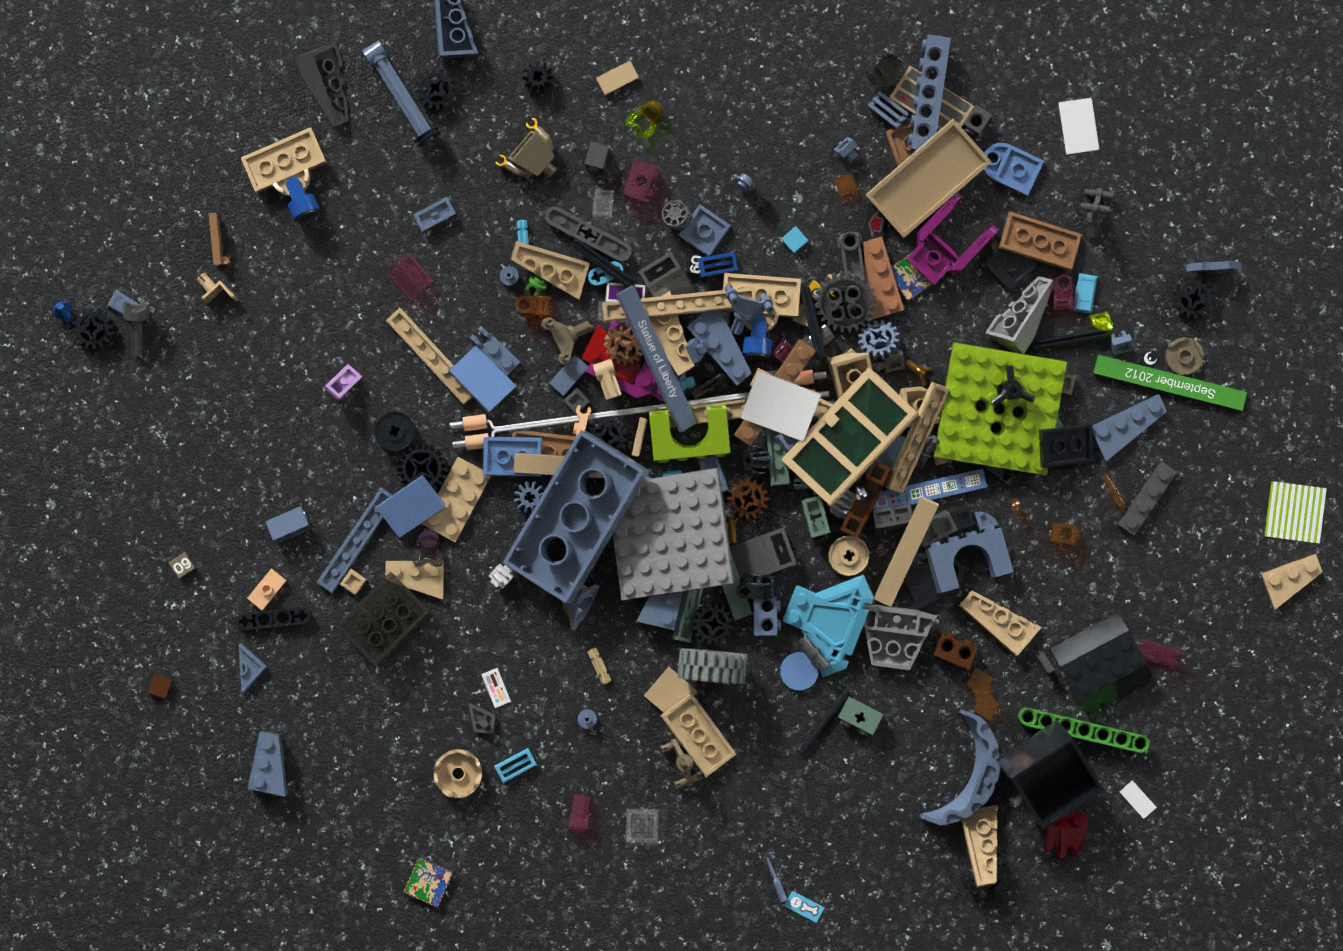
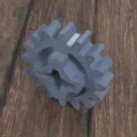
(879, 339)

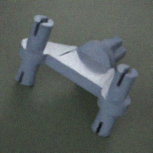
(746, 308)

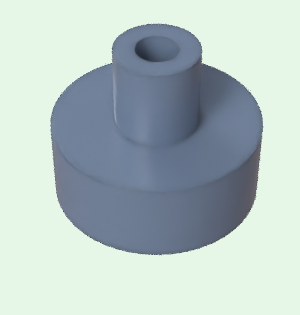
(513, 279)
(587, 713)

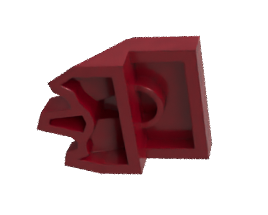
(1067, 835)

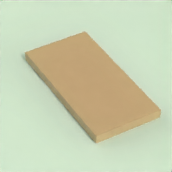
(928, 178)

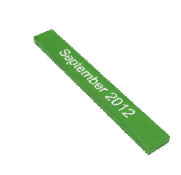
(1170, 382)

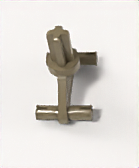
(565, 336)
(684, 763)

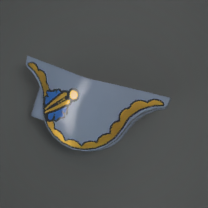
(580, 606)

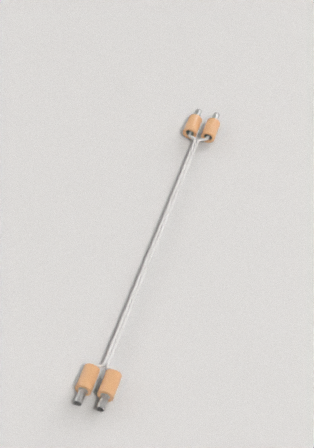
(480, 422)

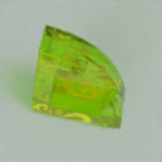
(1101, 321)

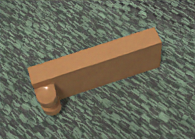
(218, 258)

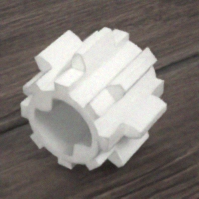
(501, 576)

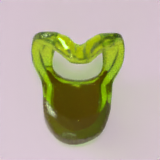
(653, 111)

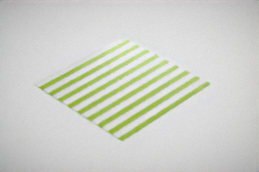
(1295, 512)

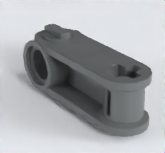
(851, 256)

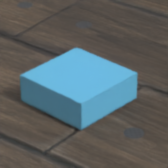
(794, 239)

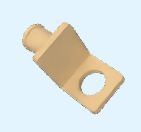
(213, 289)

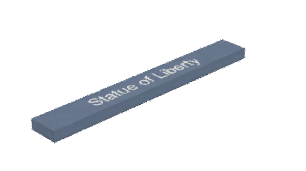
(656, 358)

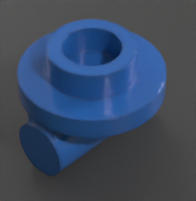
(62, 311)

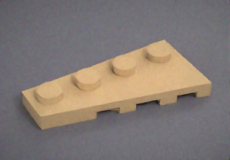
(1008, 628)

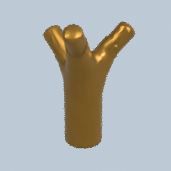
(920, 371)
(731, 527)

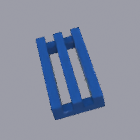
(702, 267)

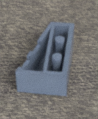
(268, 765)

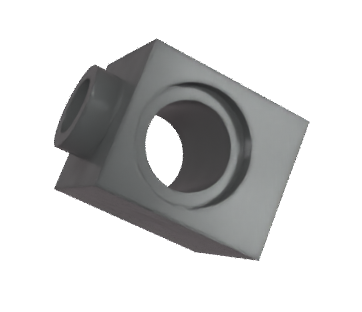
(980, 113)
(596, 157)

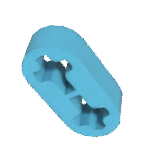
(607, 278)

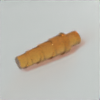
(1114, 492)

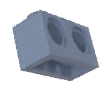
(760, 616)

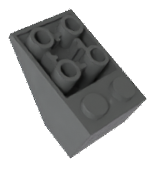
(665, 276)
(763, 554)

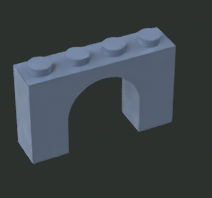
(942, 556)

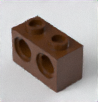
(954, 654)

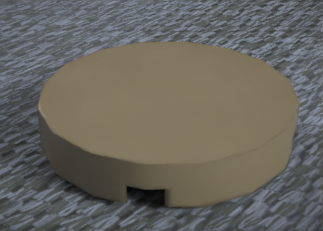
(1184, 356)

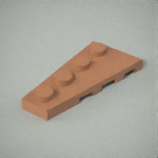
(882, 279)

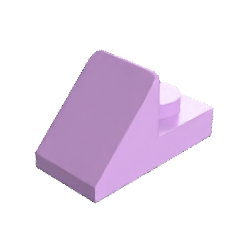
(343, 382)

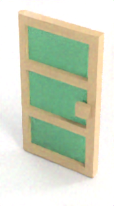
(850, 437)

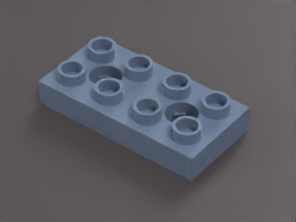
(576, 516)

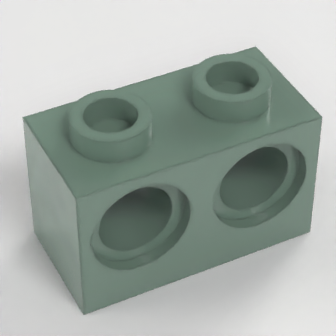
(815, 516)

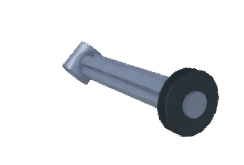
(379, 59)

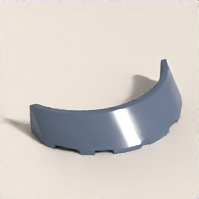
(982, 780)

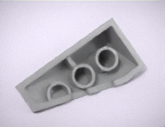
(1020, 322)

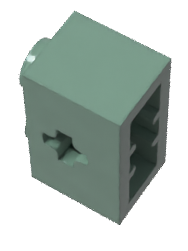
(854, 707)

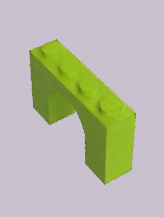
(714, 443)

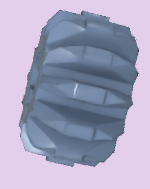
(524, 492)

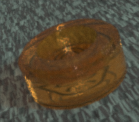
(1017, 507)

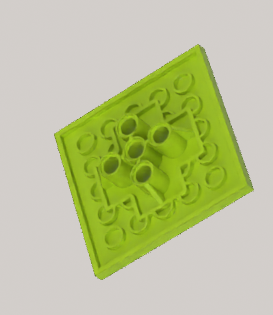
(975, 376)

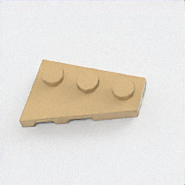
(1290, 578)

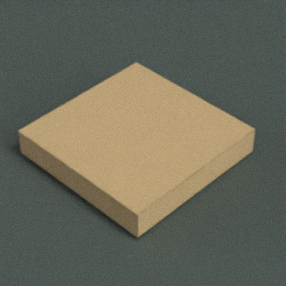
(669, 690)

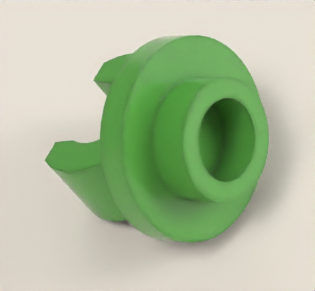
(537, 282)

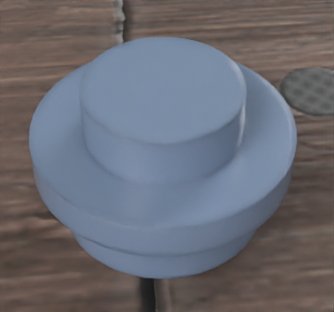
(744, 182)

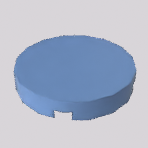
(798, 671)

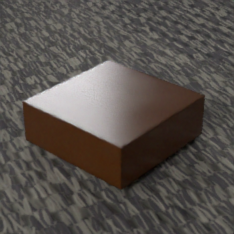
(160, 686)

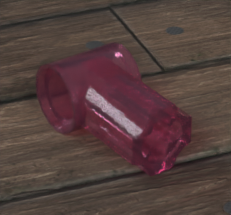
(579, 818)

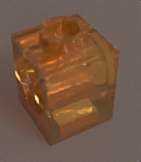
(1056, 530)

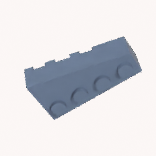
(452, 30)
(723, 347)
(661, 610)

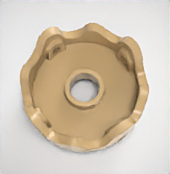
(448, 783)

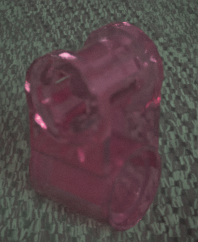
(1062, 295)
(783, 355)

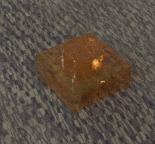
(845, 185)

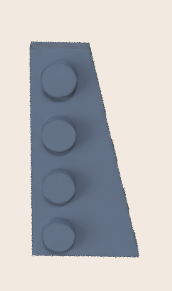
(1123, 427)

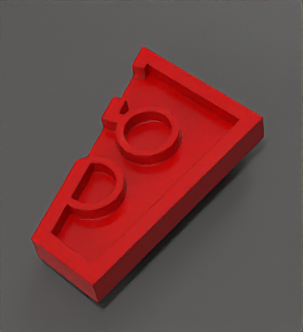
(596, 353)

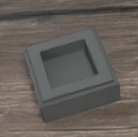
(576, 398)
(1045, 663)

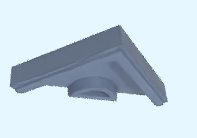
(250, 667)

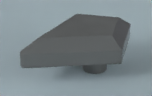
(481, 719)

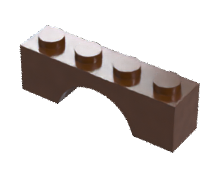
(861, 510)

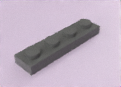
(1147, 498)

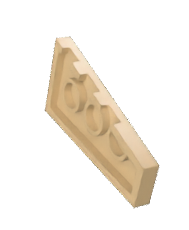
(555, 268)
(672, 341)
(981, 841)

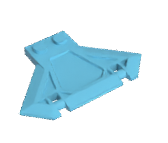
(831, 618)

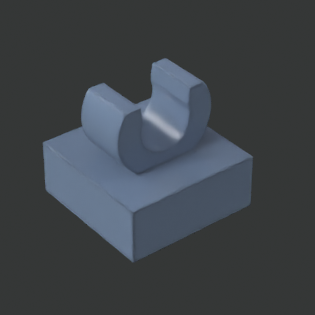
(846, 148)
(1121, 344)
(696, 350)

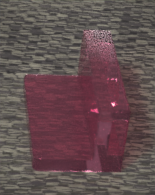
(410, 276)

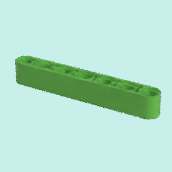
(1093, 729)

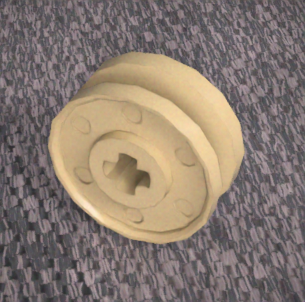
(858, 560)

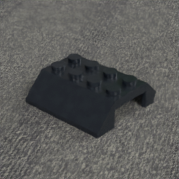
(1102, 663)

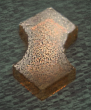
(984, 701)

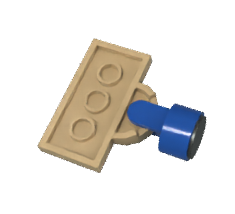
(287, 169)
(785, 298)

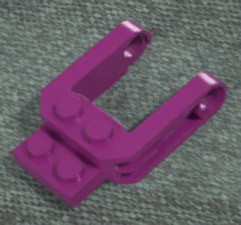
(934, 256)
(644, 382)

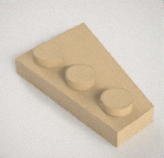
(422, 579)

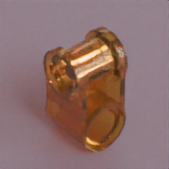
(535, 305)

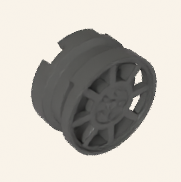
(676, 215)

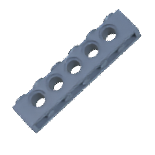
(941, 46)

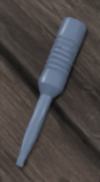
(777, 883)

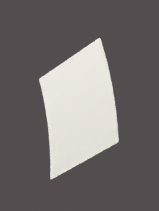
(780, 406)

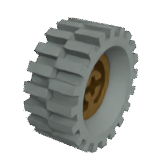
(712, 666)

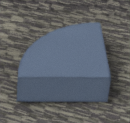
(984, 520)

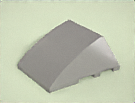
(895, 635)

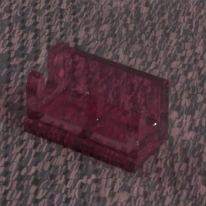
(1159, 653)

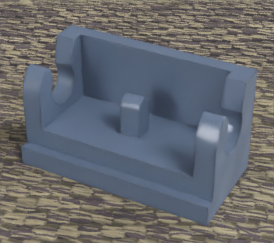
(288, 525)

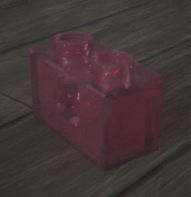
(640, 169)

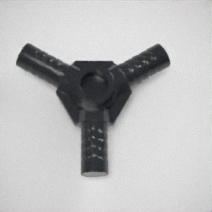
(1011, 389)

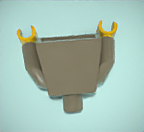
(532, 154)

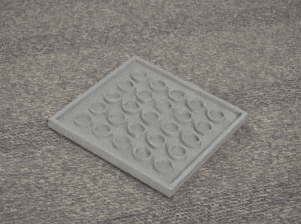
(674, 537)

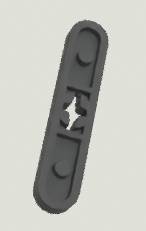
(571, 224)

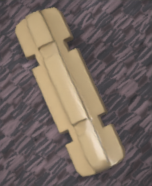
(599, 666)

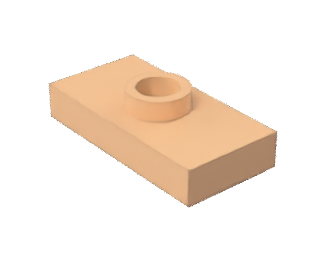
(266, 589)

